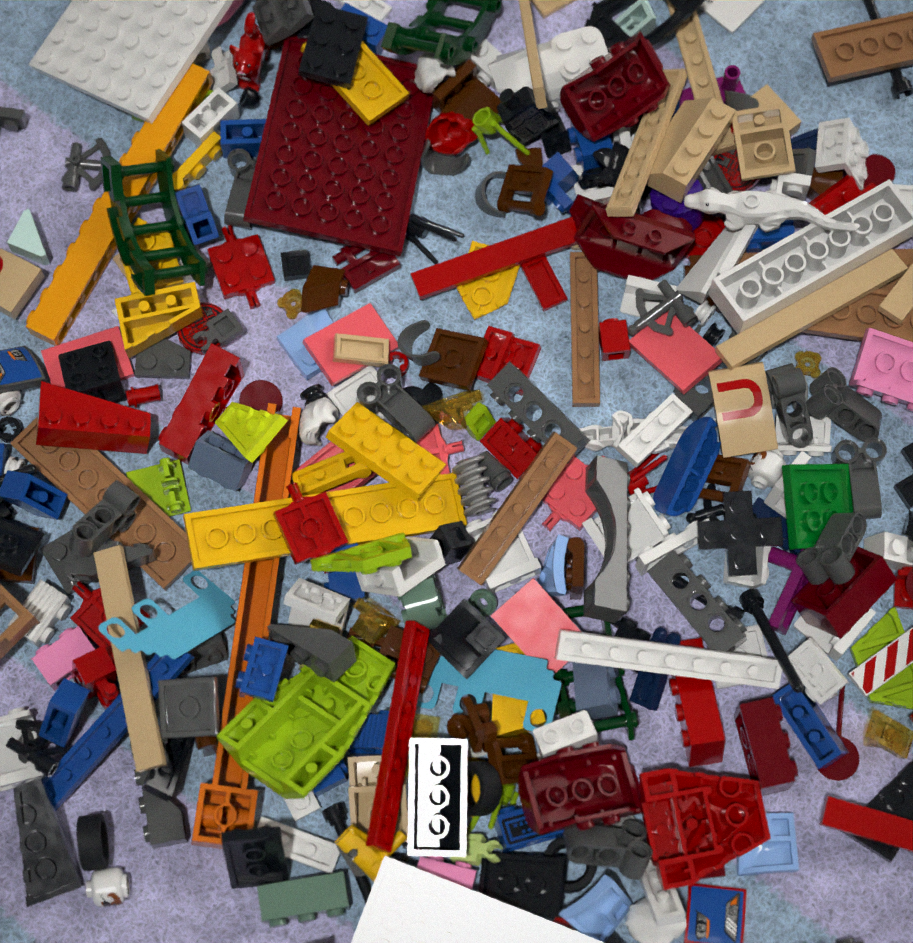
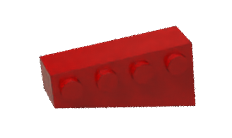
(202, 402)
(88, 422)
(698, 716)

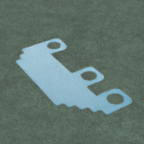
(181, 629)
(502, 675)

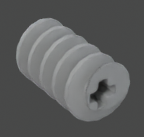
(473, 486)

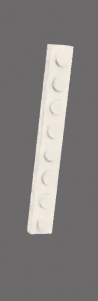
(668, 659)

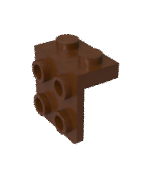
(464, 93)

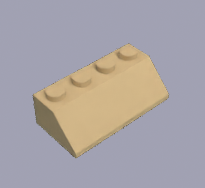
(689, 145)

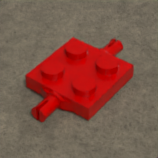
(839, 194)
(240, 266)
(309, 526)
(93, 614)

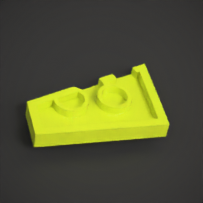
(249, 428)

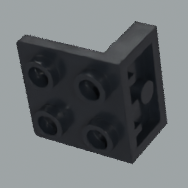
(93, 372)

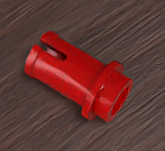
(143, 395)

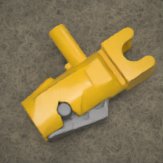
(359, 857)

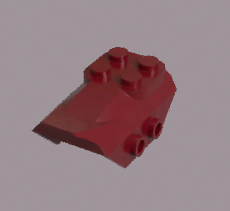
(615, 89)
(634, 245)
(579, 789)

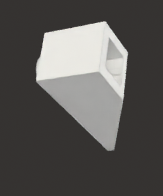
(894, 548)

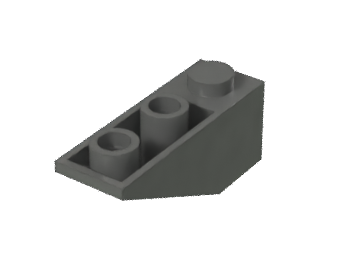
(85, 567)
(316, 648)

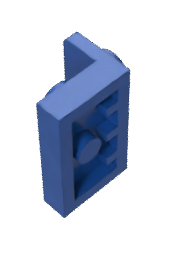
(263, 669)

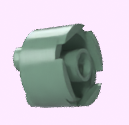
(424, 604)

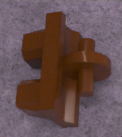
(473, 724)

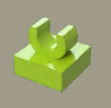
(479, 421)

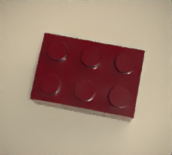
(840, 606)
(765, 745)

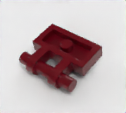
(367, 269)

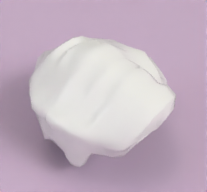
(431, 72)
(313, 418)
(643, 928)

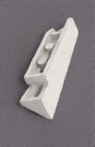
(719, 257)

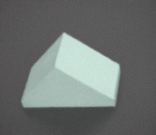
(637, 18)
(27, 241)

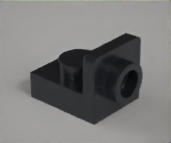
(555, 140)

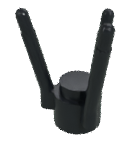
(420, 227)

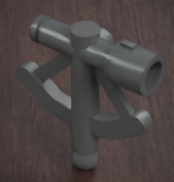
(78, 162)
(670, 301)

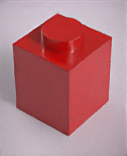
(613, 339)

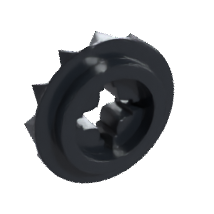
(589, 177)

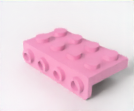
(884, 368)

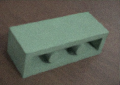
(303, 899)

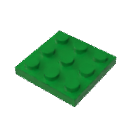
(812, 497)

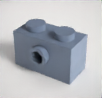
(220, 461)
(596, 690)

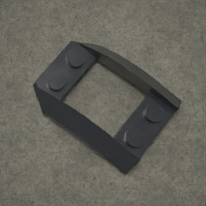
(612, 33)

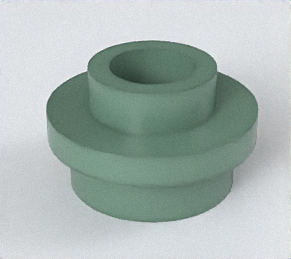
(487, 595)

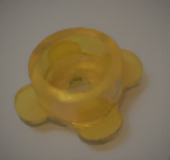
(285, 303)
(808, 357)

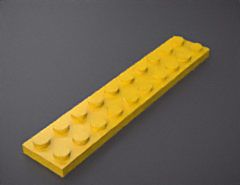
(365, 514)

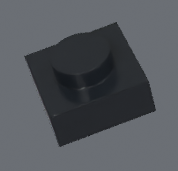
(295, 265)

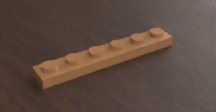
(584, 332)
(517, 508)

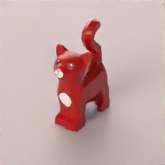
(250, 55)

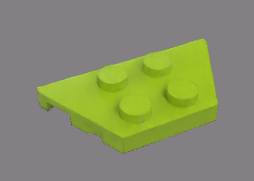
(367, 556)
(899, 689)

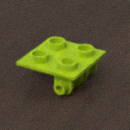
(163, 486)

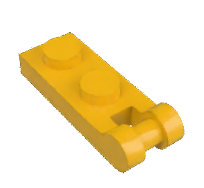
(196, 164)
(329, 473)

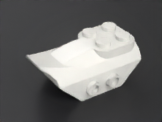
(559, 58)

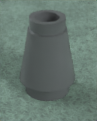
(499, 474)

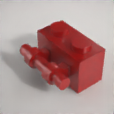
(98, 674)

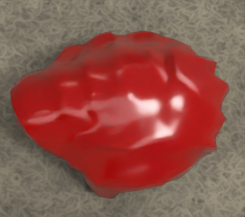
(450, 133)

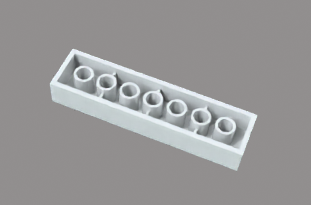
(812, 258)

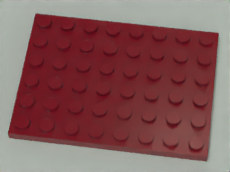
(328, 169)

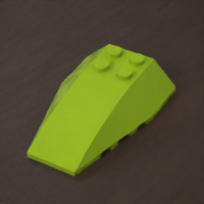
(307, 725)

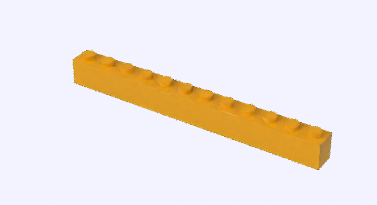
(95, 244)

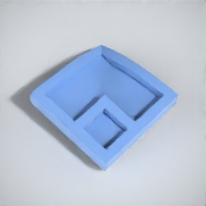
(292, 340)
(552, 572)
(776, 854)
(599, 910)

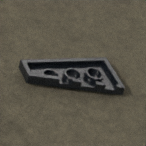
(894, 800)
(44, 849)

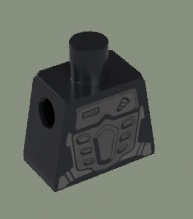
(522, 116)

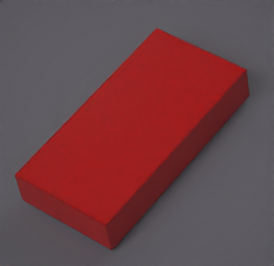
(544, 283)

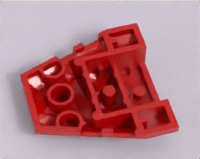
(699, 822)

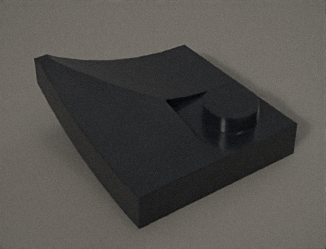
(465, 638)

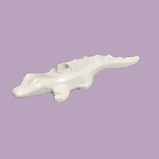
(761, 208)
(621, 427)

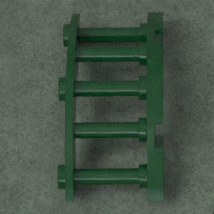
(447, 48)
(124, 232)
(567, 707)

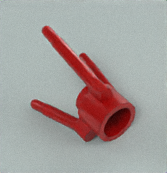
(638, 477)

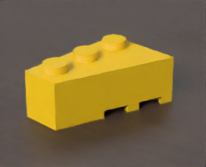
(156, 316)
(510, 712)

